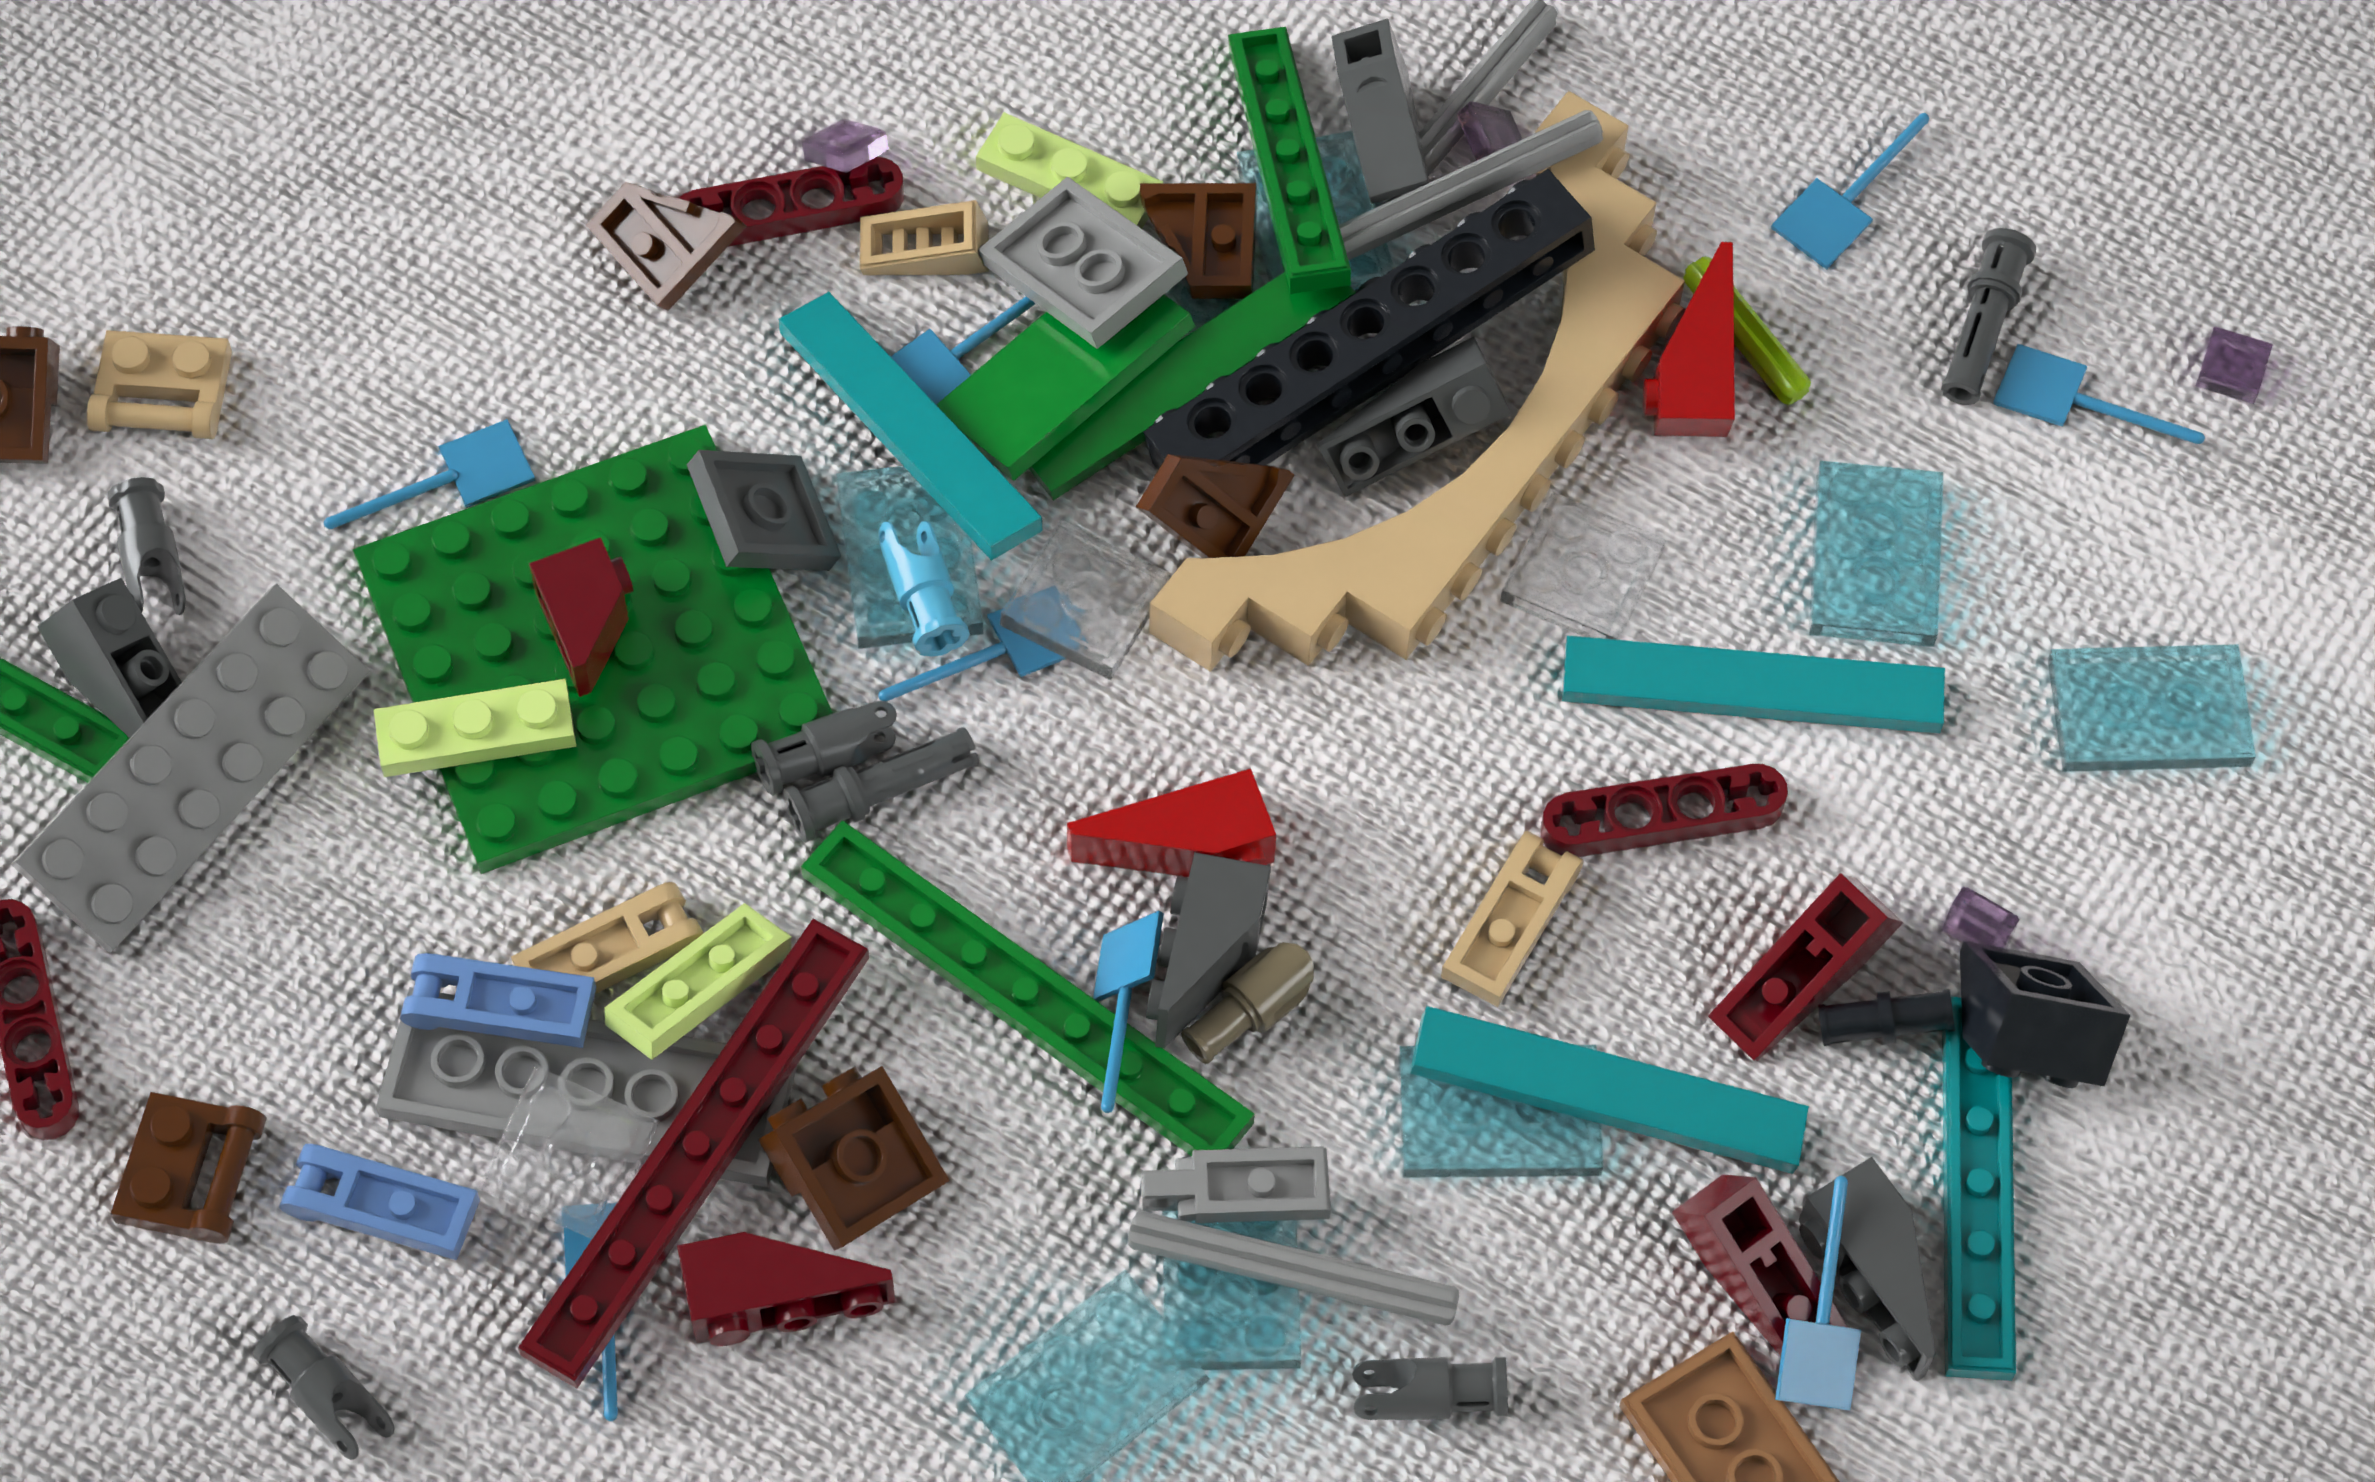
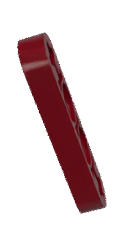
(787, 189)
(1666, 820)
(34, 1017)

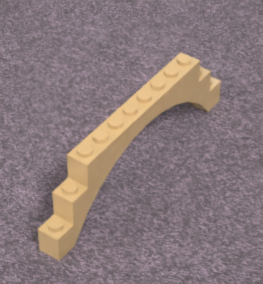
(1411, 567)

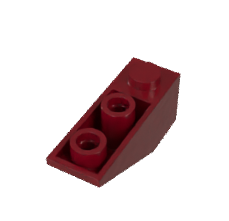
(762, 1283)

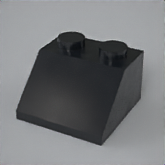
(2038, 1016)

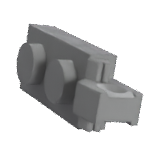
(1242, 1185)

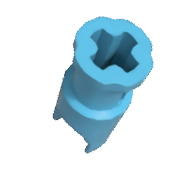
(924, 590)

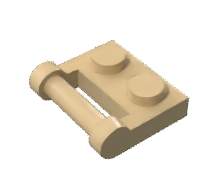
(164, 370)

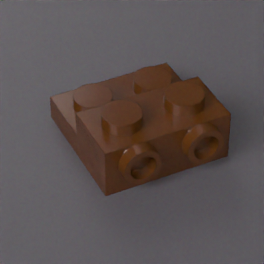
(26, 394)
(853, 1155)

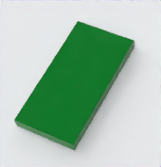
(1054, 382)

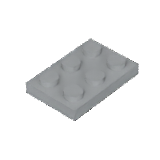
(1083, 262)

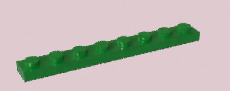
(1023, 991)

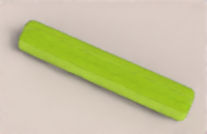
(1758, 344)

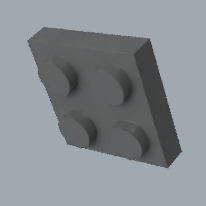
(763, 510)

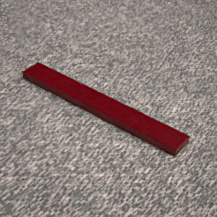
(693, 1154)

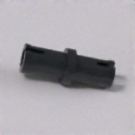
(1886, 1017)

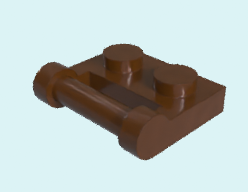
(169, 1162)

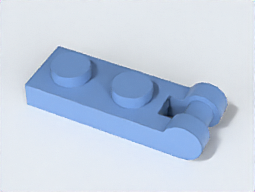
(499, 1000)
(381, 1201)

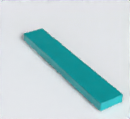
(911, 426)
(1753, 684)
(1609, 1090)
(1977, 1214)

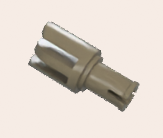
(1253, 999)

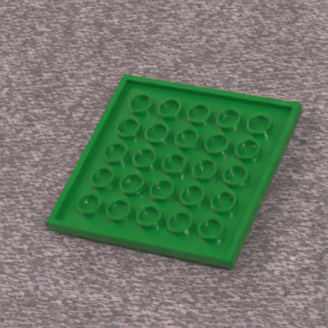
(683, 692)

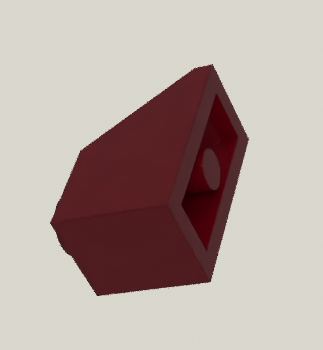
(583, 606)

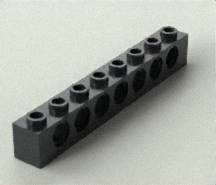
(1407, 335)

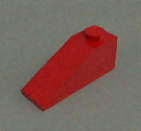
(1695, 374)
(1163, 832)

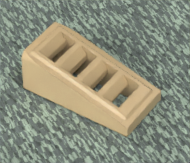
(947, 259)

